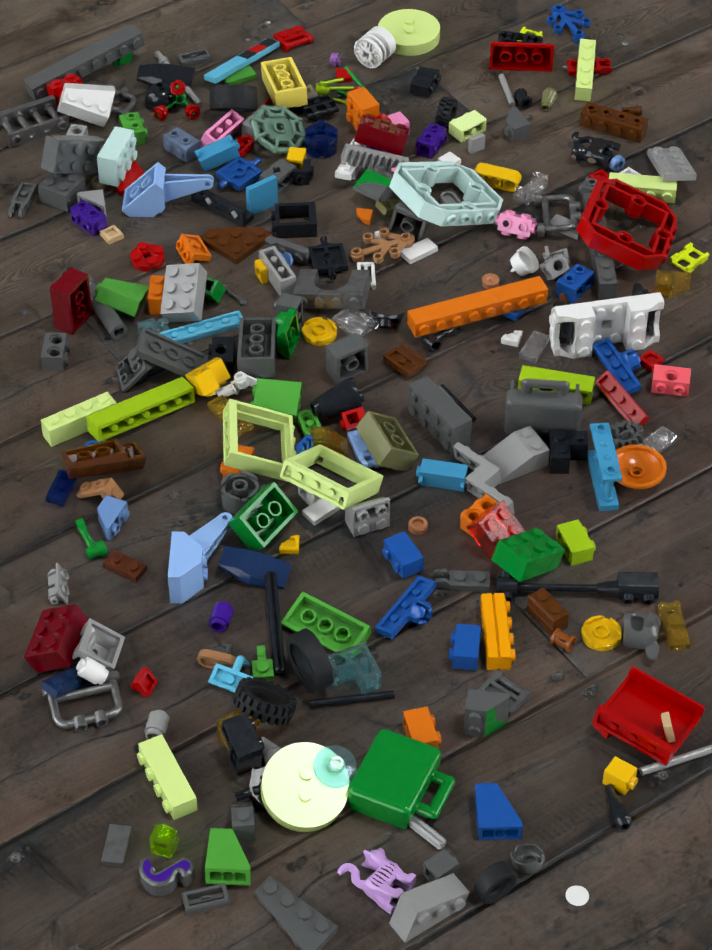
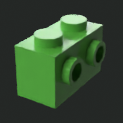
(134, 122)

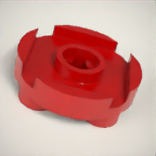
(154, 253)

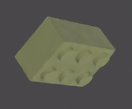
(387, 441)

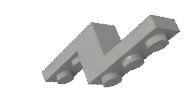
(484, 475)

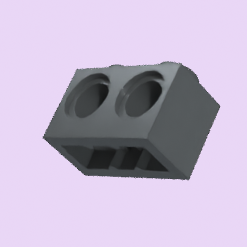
(54, 351)

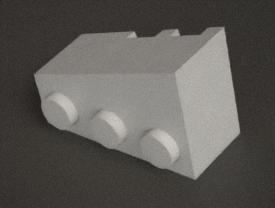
(427, 906)

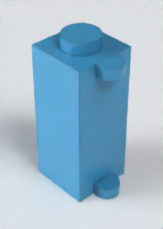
(217, 153)
(442, 474)

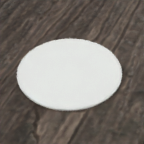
(577, 895)

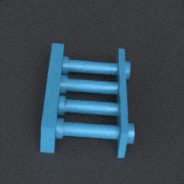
(604, 467)

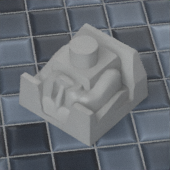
(99, 644)

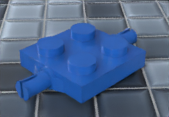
(239, 173)

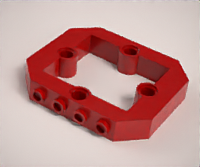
(621, 244)

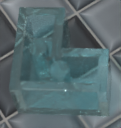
(358, 665)

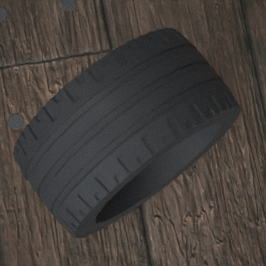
(233, 96)

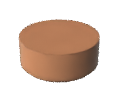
(417, 525)

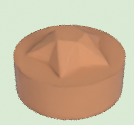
(490, 281)

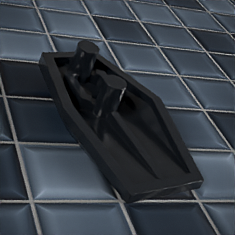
(165, 73)

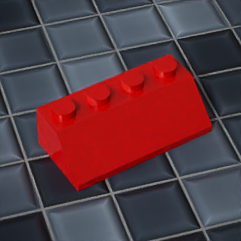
(521, 56)

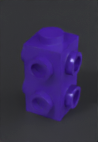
(431, 140)
(88, 217)

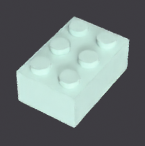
(116, 156)

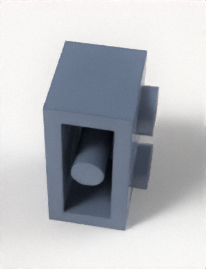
(181, 144)

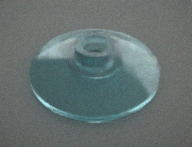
(328, 773)

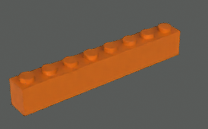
(477, 306)

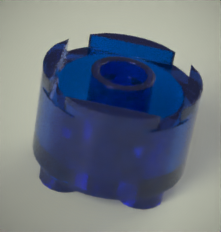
(321, 139)

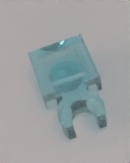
(160, 325)

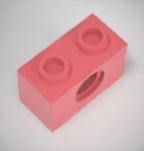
(671, 380)

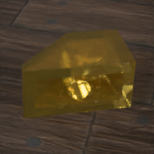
(329, 439)

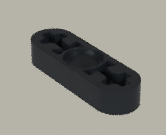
(508, 36)

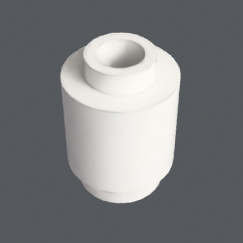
(92, 671)

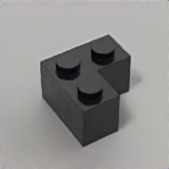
(566, 447)
(244, 745)

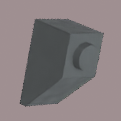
(516, 126)
(243, 820)

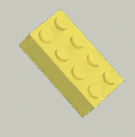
(284, 82)

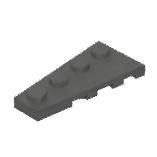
(300, 921)

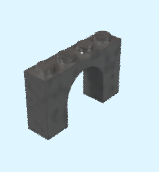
(350, 296)

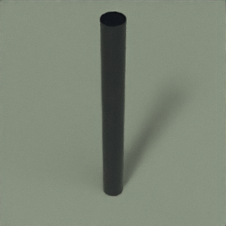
(366, 697)

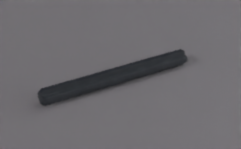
(275, 623)

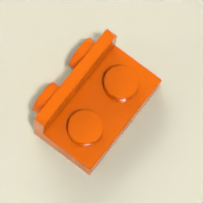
(192, 248)

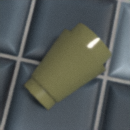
(549, 96)

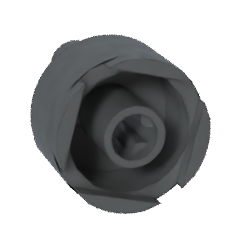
(238, 490)

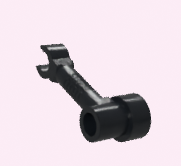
(433, 342)

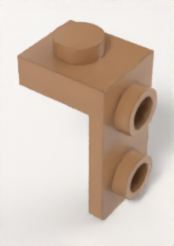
(100, 487)

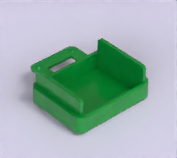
(396, 779)

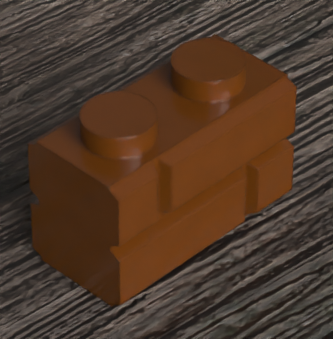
(547, 611)

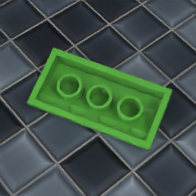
(331, 626)

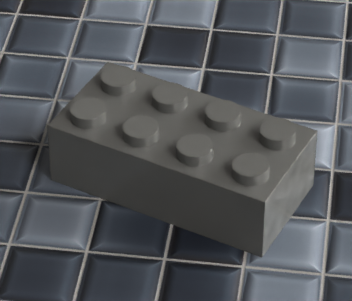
(71, 153)
(257, 346)
(439, 414)

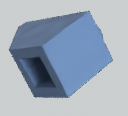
(111, 515)

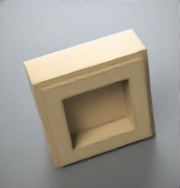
(111, 234)
(668, 727)

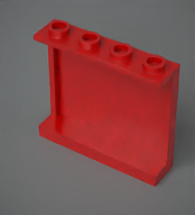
(636, 711)

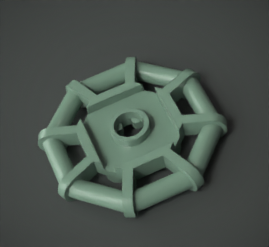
(277, 118)

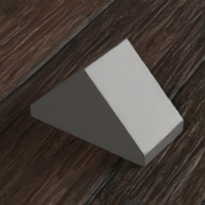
(94, 198)

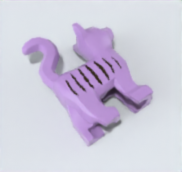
(380, 884)

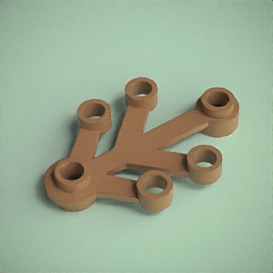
(402, 241)

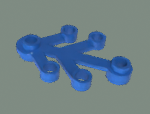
(560, 11)

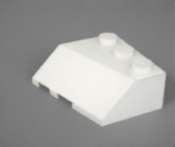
(87, 102)

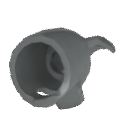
(642, 632)

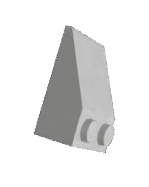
(519, 454)

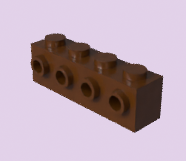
(613, 122)

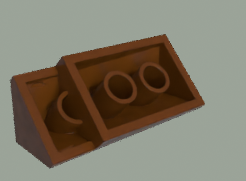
(103, 458)

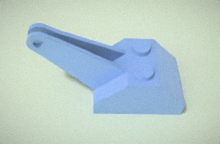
(151, 190)
(190, 556)

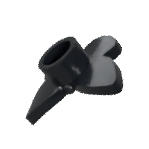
(386, 321)

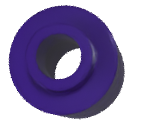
(221, 616)

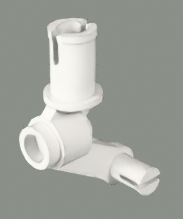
(240, 382)

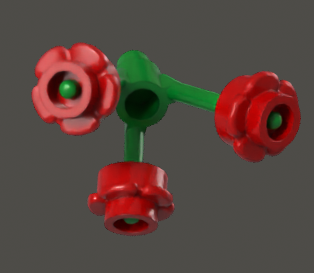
(177, 88)

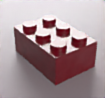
(381, 134)
(71, 301)
(55, 638)

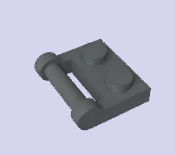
(516, 702)

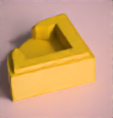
(290, 546)

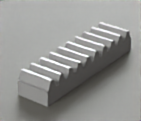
(369, 157)

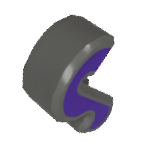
(166, 880)

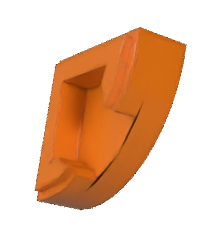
(364, 215)

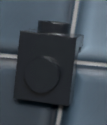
(302, 176)

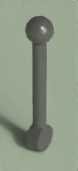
(243, 302)

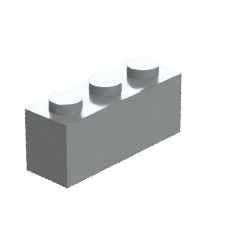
(279, 272)

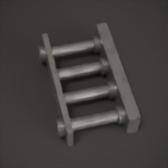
(29, 111)

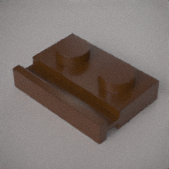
(405, 360)

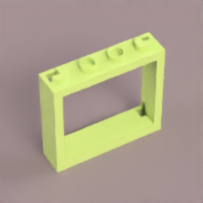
(260, 416)
(367, 480)

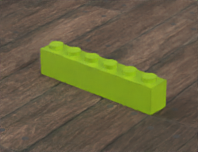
(140, 409)

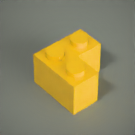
(208, 377)

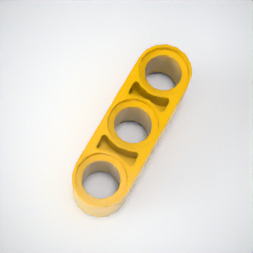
(499, 177)

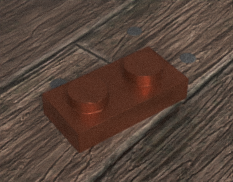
(125, 566)

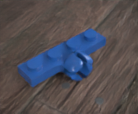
(619, 364)
(408, 608)

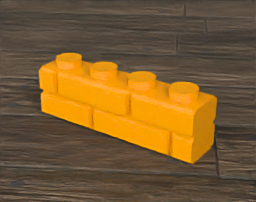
(496, 631)

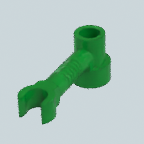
(94, 549)

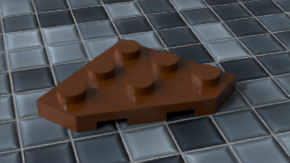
(235, 242)

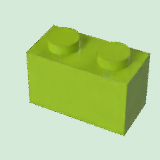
(575, 541)

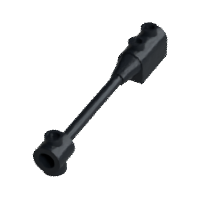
(625, 587)

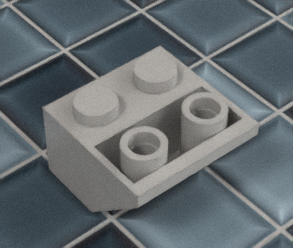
(368, 516)

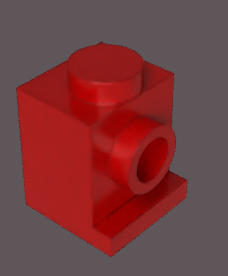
(352, 416)

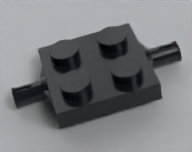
(328, 258)

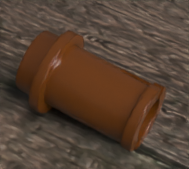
(637, 110)

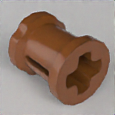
(558, 635)

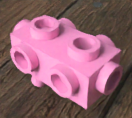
(521, 224)

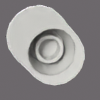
(524, 262)

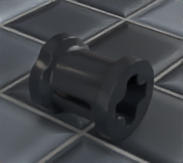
(523, 100)

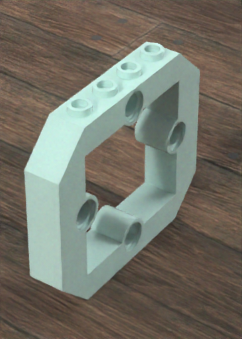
(413, 183)

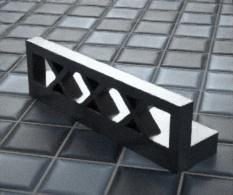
(222, 207)

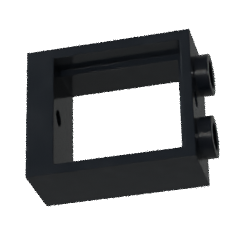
(294, 229)

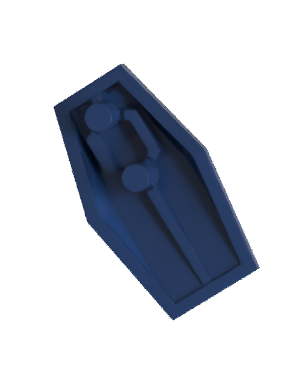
(252, 565)

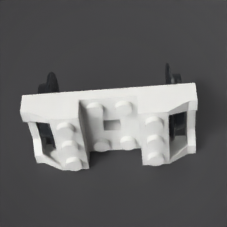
(617, 319)

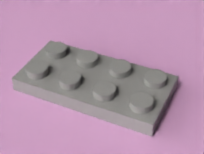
(671, 164)

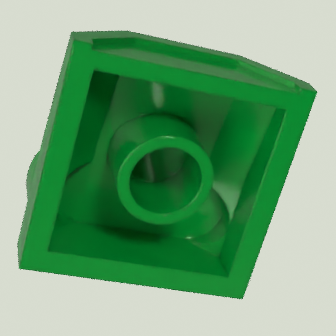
(287, 332)

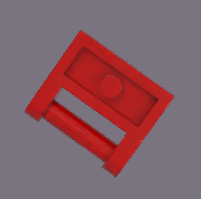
(293, 37)

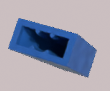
(495, 814)

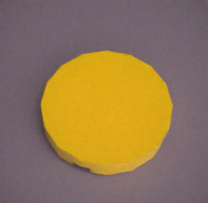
(319, 331)
(601, 633)

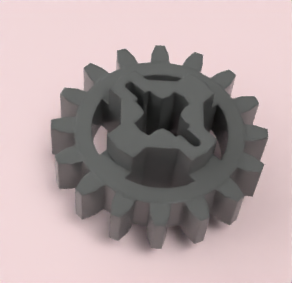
(626, 434)

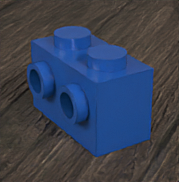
(575, 282)
(403, 555)
(466, 647)

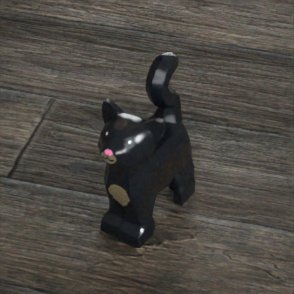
(598, 153)

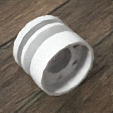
(374, 47)

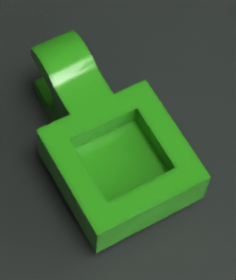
(262, 668)

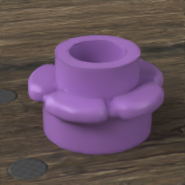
(335, 59)

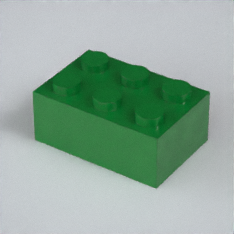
(263, 517)
(528, 554)

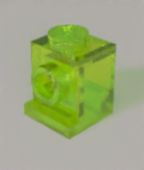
(164, 835)

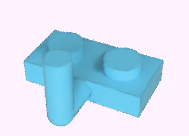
(229, 678)

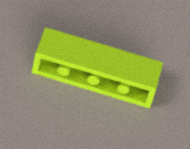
(585, 382)

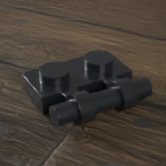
(320, 106)

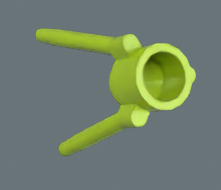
(322, 88)

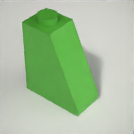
(121, 295)
(226, 859)

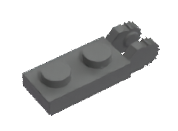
(22, 199)
(299, 253)
(462, 580)

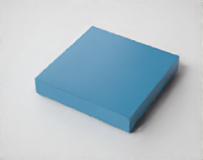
(262, 195)

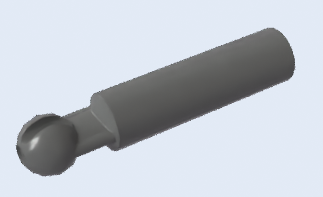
(107, 314)

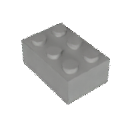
(183, 292)

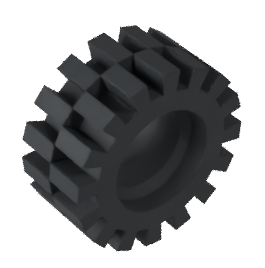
(446, 111)

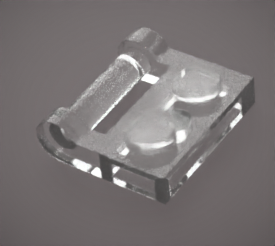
(352, 324)

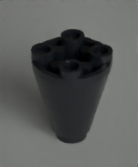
(338, 399)

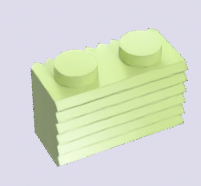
(467, 126)

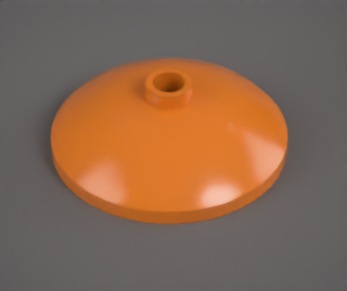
(640, 466)

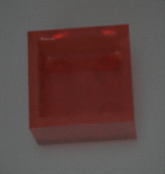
(493, 525)

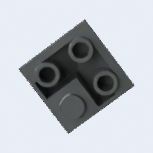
(133, 370)

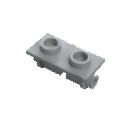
(58, 585)

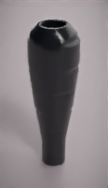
(618, 810)

